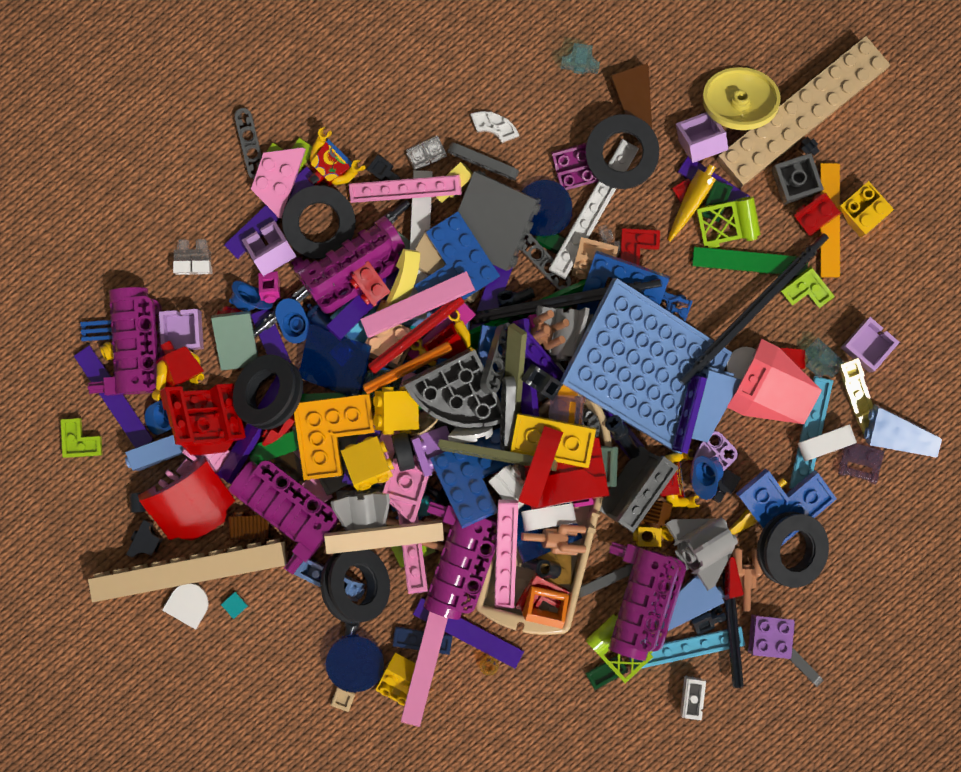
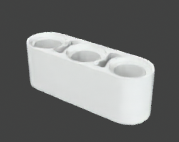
(827, 442)
(548, 517)

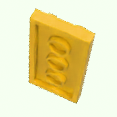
(574, 446)

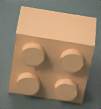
(385, 340)

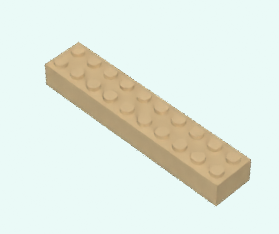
(803, 112)
(184, 571)

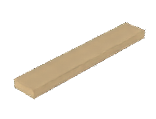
(384, 537)

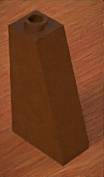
(633, 93)

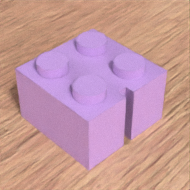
(701, 137)
(273, 255)
(182, 330)
(870, 346)

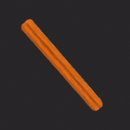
(407, 367)

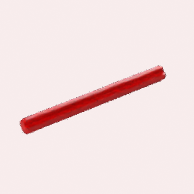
(415, 334)

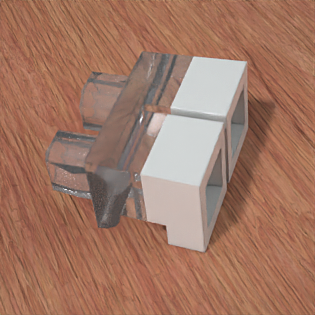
(425, 152)
(192, 261)

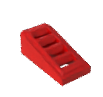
(733, 584)

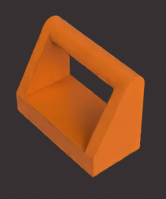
(545, 617)

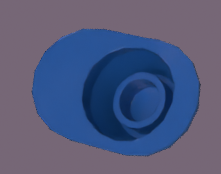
(247, 297)
(292, 320)
(157, 418)
(706, 476)

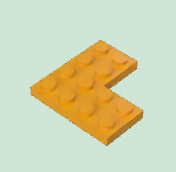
(321, 424)

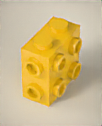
(395, 411)
(367, 463)

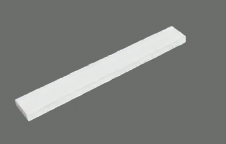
(591, 212)
(419, 223)

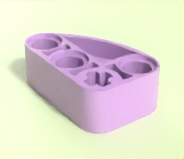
(708, 450)

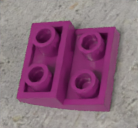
(572, 167)

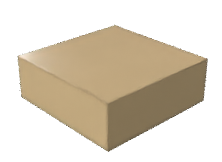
(343, 699)

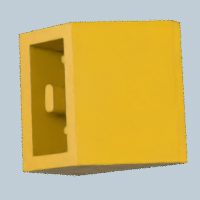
(865, 209)
(397, 679)

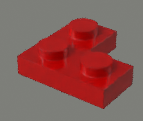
(635, 239)
(542, 583)

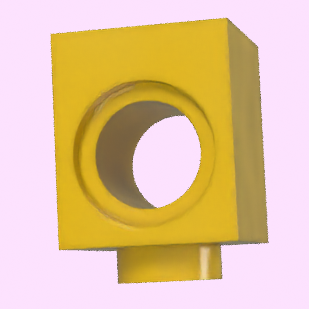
(654, 541)

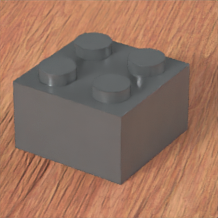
(797, 179)

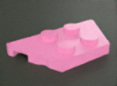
(277, 177)
(406, 490)

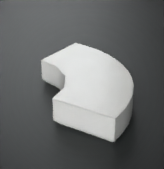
(494, 124)

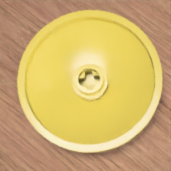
(741, 98)

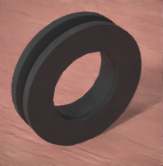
(625, 124)
(310, 196)
(286, 400)
(815, 552)
(333, 586)

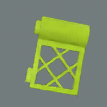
(745, 221)
(599, 642)

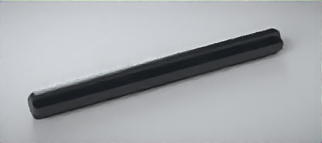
(733, 639)

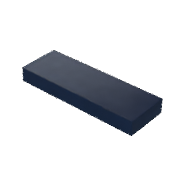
(412, 639)

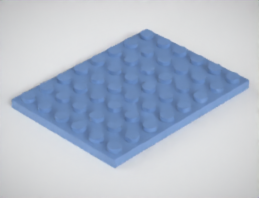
(635, 361)

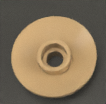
(426, 424)

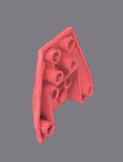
(774, 388)

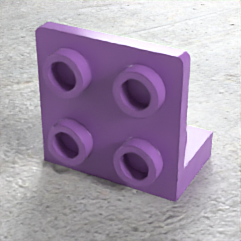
(427, 446)
(771, 637)

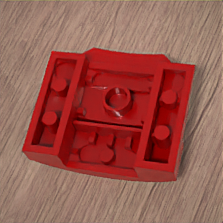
(203, 418)
(574, 482)
(190, 504)

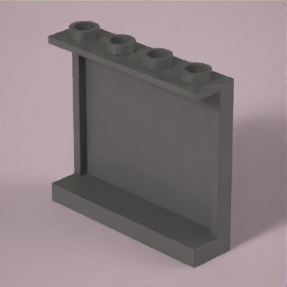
(498, 218)
(637, 488)

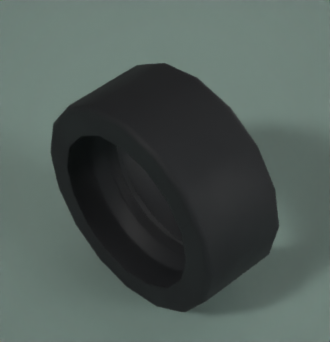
(403, 451)

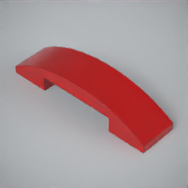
(540, 466)

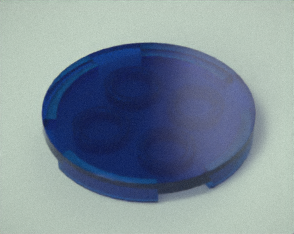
(554, 209)
(354, 663)

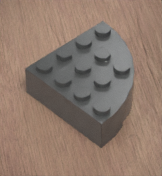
(454, 392)

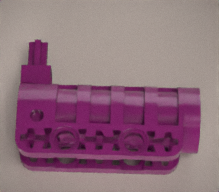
(331, 277)
(132, 343)
(285, 510)
(458, 562)
(643, 601)

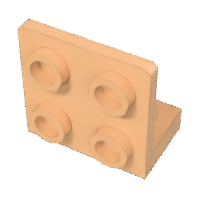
(586, 253)

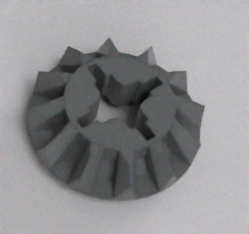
(590, 420)

